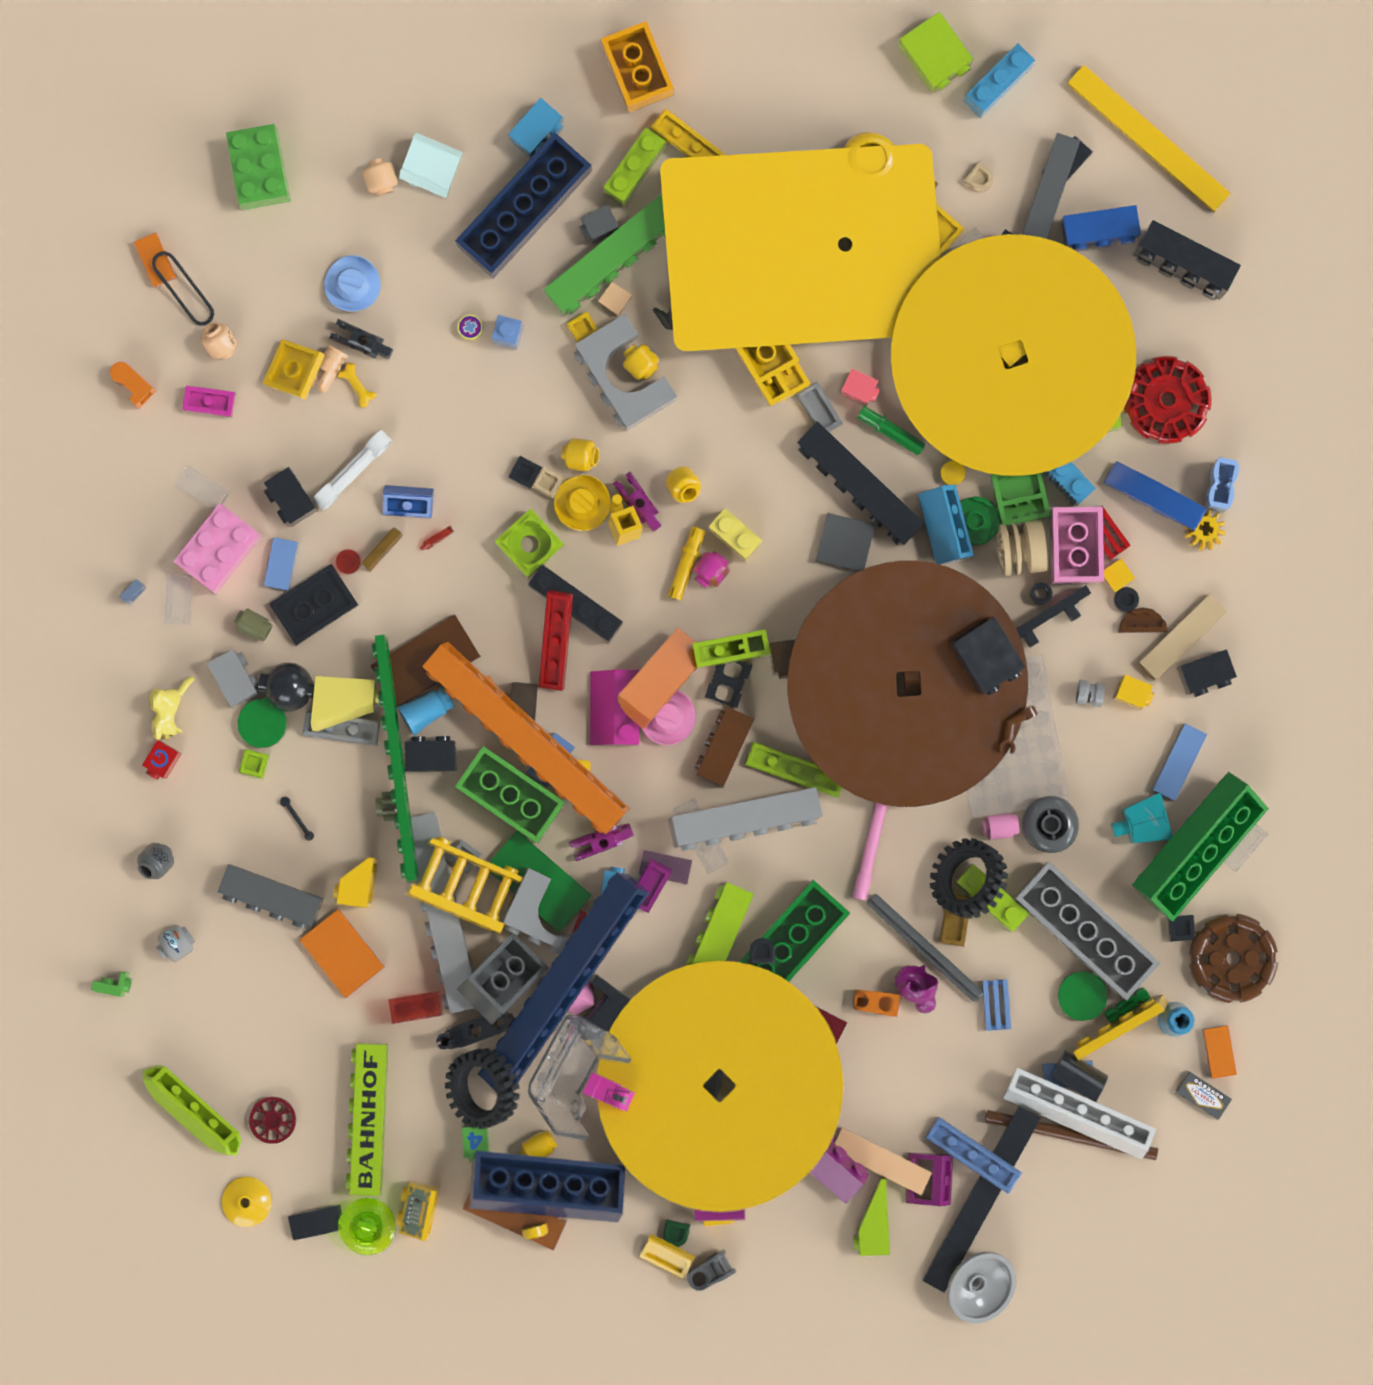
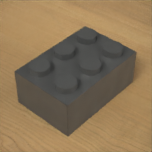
(502, 978)

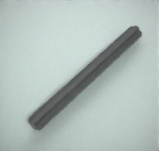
(925, 948)

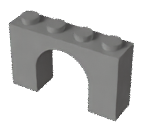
(629, 407)
(523, 911)

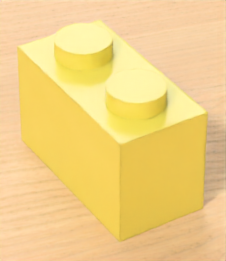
(735, 534)

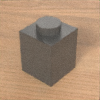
(598, 224)

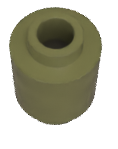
(253, 625)

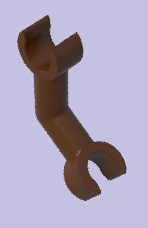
(1025, 714)

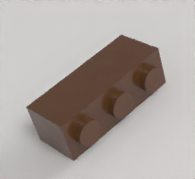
(723, 746)

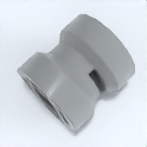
(1090, 693)

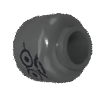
(155, 861)

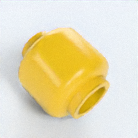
(640, 362)
(580, 454)
(683, 484)

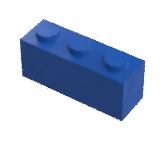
(1101, 228)

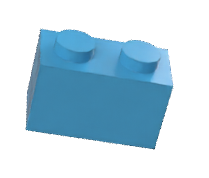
(536, 127)

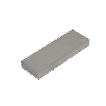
(355, 731)

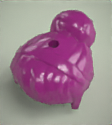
(917, 987)

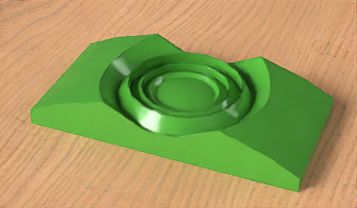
(1020, 498)

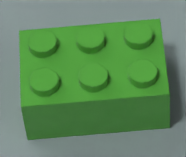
(258, 167)

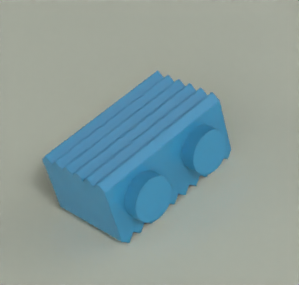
(1071, 482)

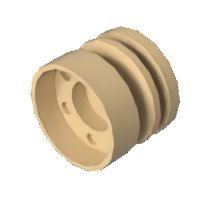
(1022, 548)

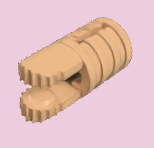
(330, 366)

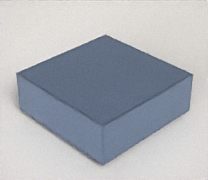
(133, 592)

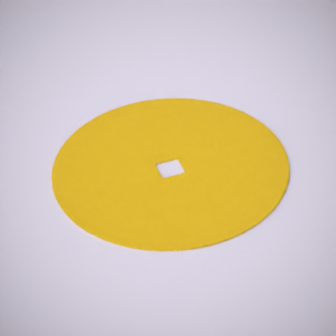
(1026, 415)
(765, 1129)

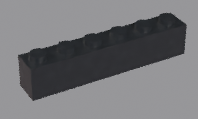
(860, 483)

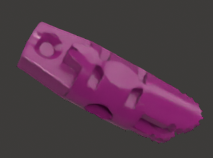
(648, 511)
(612, 839)

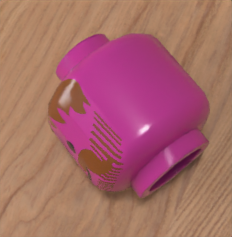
(711, 569)

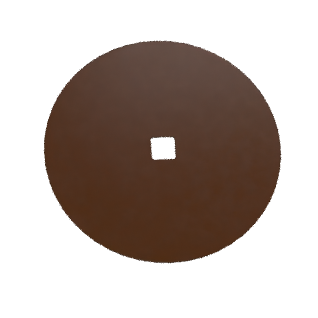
(846, 688)

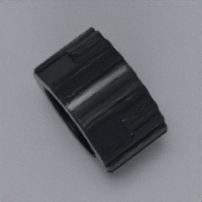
(1041, 601)

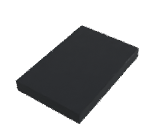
(314, 604)

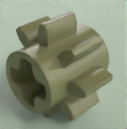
(385, 807)

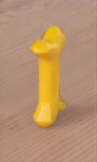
(350, 375)

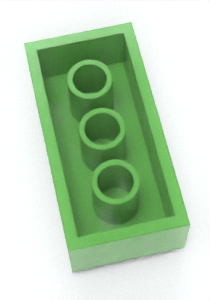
(510, 794)

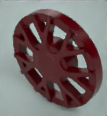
(272, 1120)

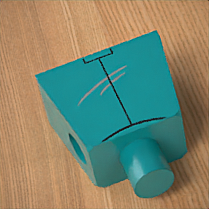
(1144, 821)

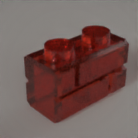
(415, 1007)

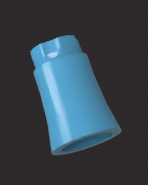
(425, 710)
(1167, 1022)

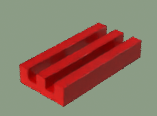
(1121, 537)

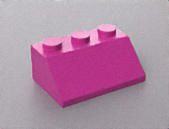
(607, 719)

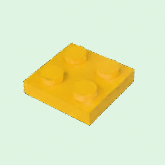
(293, 369)

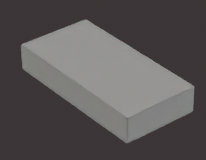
(819, 407)

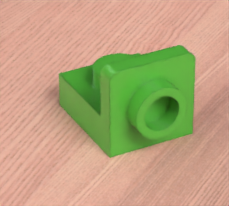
(108, 985)

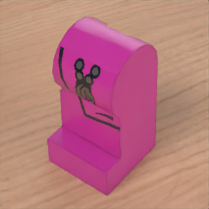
(608, 1091)

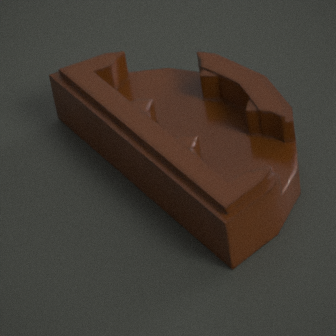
(1142, 621)

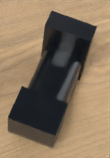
(608, 1007)

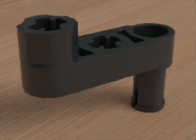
(462, 1035)

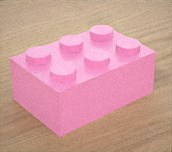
(1076, 545)
(217, 548)

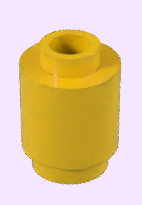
(539, 1145)

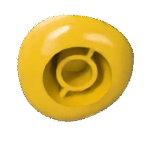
(869, 139)
(582, 503)

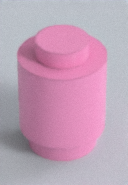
(1000, 826)

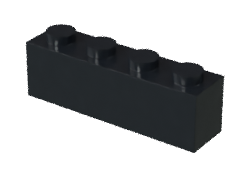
(583, 608)

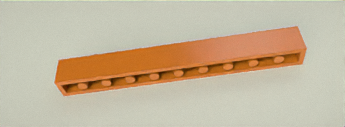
(526, 738)

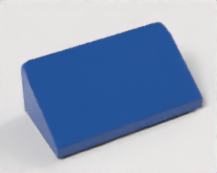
(408, 501)

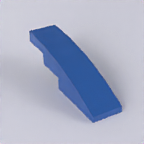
(1155, 496)

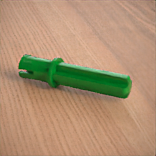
(891, 430)

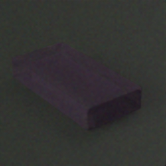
(680, 866)

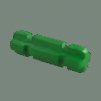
(1125, 1006)

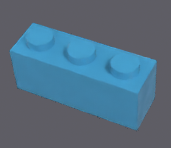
(999, 80)
(945, 524)

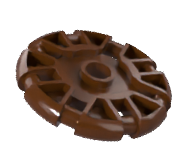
(1247, 952)

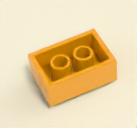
(637, 66)

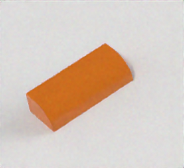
(659, 679)

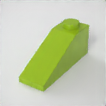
(731, 649)
(874, 1227)

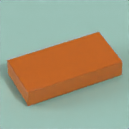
(147, 249)
(1219, 1052)

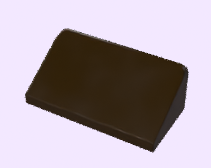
(525, 697)

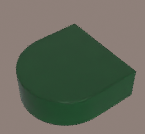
(676, 1232)

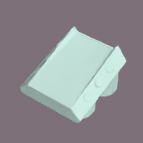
(430, 165)

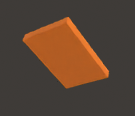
(342, 953)

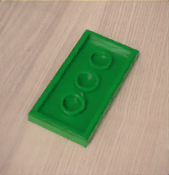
(563, 895)

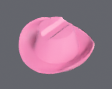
(673, 721)

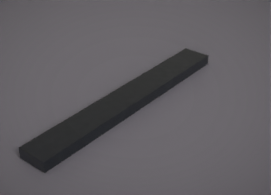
(979, 1202)

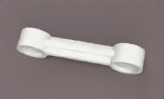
(372, 450)

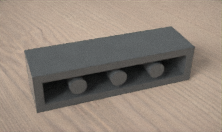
(270, 895)

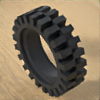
(993, 881)
(460, 1092)

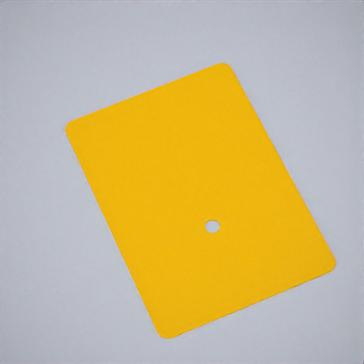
(761, 253)

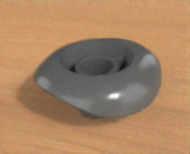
(1050, 824)

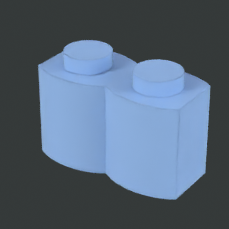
(1221, 491)

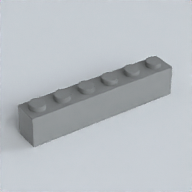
(745, 818)

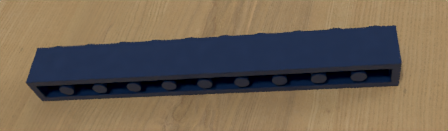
(569, 974)

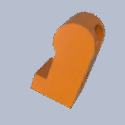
(127, 377)
(876, 1002)

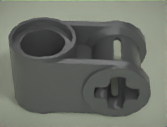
(711, 1270)

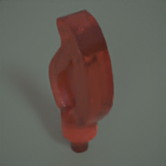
(438, 537)

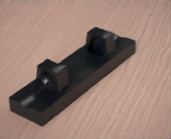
(1067, 605)

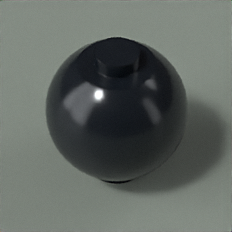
(287, 686)

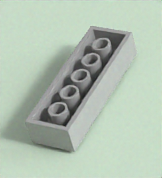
(1086, 930)

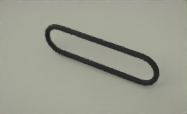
(190, 281)

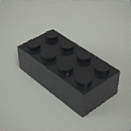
(1186, 260)

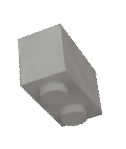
(234, 678)

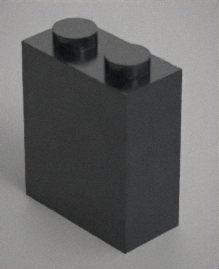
(987, 656)

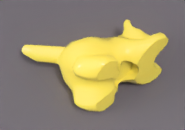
(165, 705)

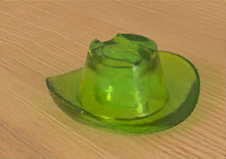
(367, 1226)

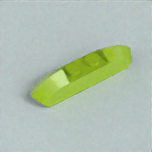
(191, 1110)

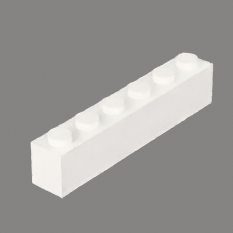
(1079, 1113)

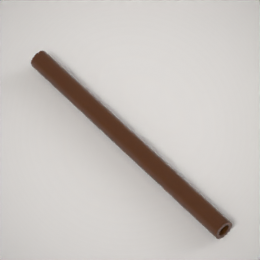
(1061, 1133)

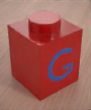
(161, 760)

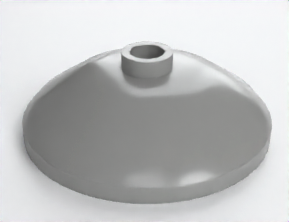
(987, 1294)

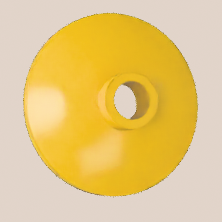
(259, 1199)

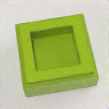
(254, 763)

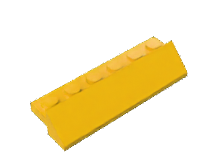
(775, 371)

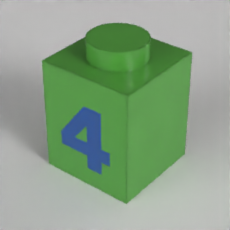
(474, 1140)

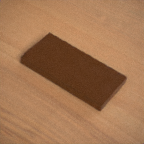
(407, 661)

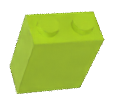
(936, 52)

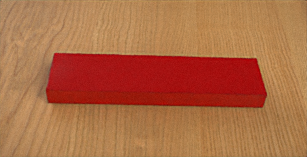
(555, 640)

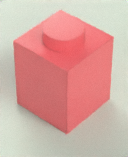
(860, 388)

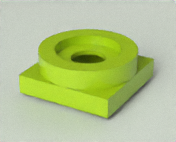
(529, 525)

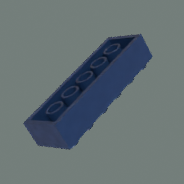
(524, 205)
(547, 1186)

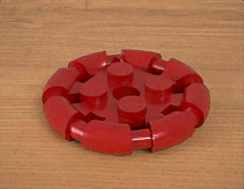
(1183, 399)

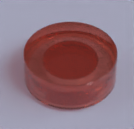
(348, 561)

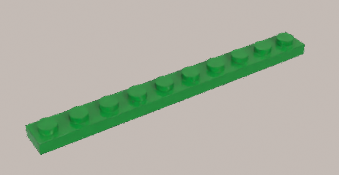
(396, 770)

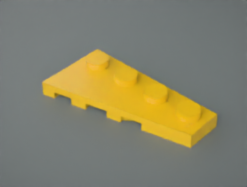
(1127, 1022)

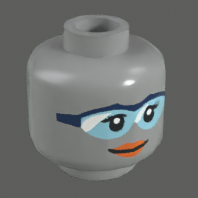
(175, 943)

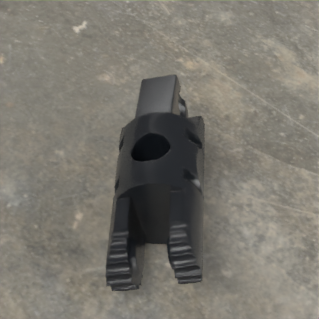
(371, 348)

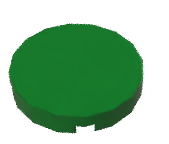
(980, 519)
(261, 724)
(1082, 996)

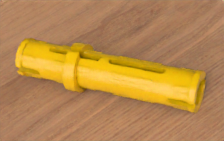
(688, 558)

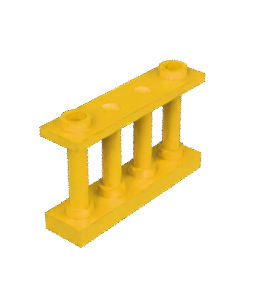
(444, 900)

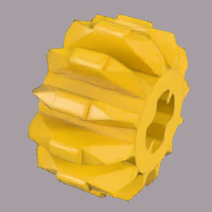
(1210, 537)

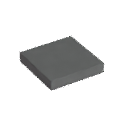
(845, 542)

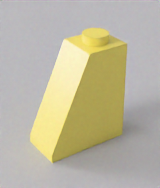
(341, 700)

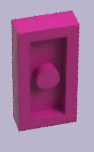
(209, 401)

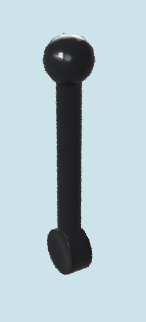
(285, 801)

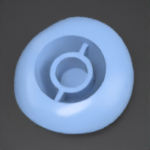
(352, 283)

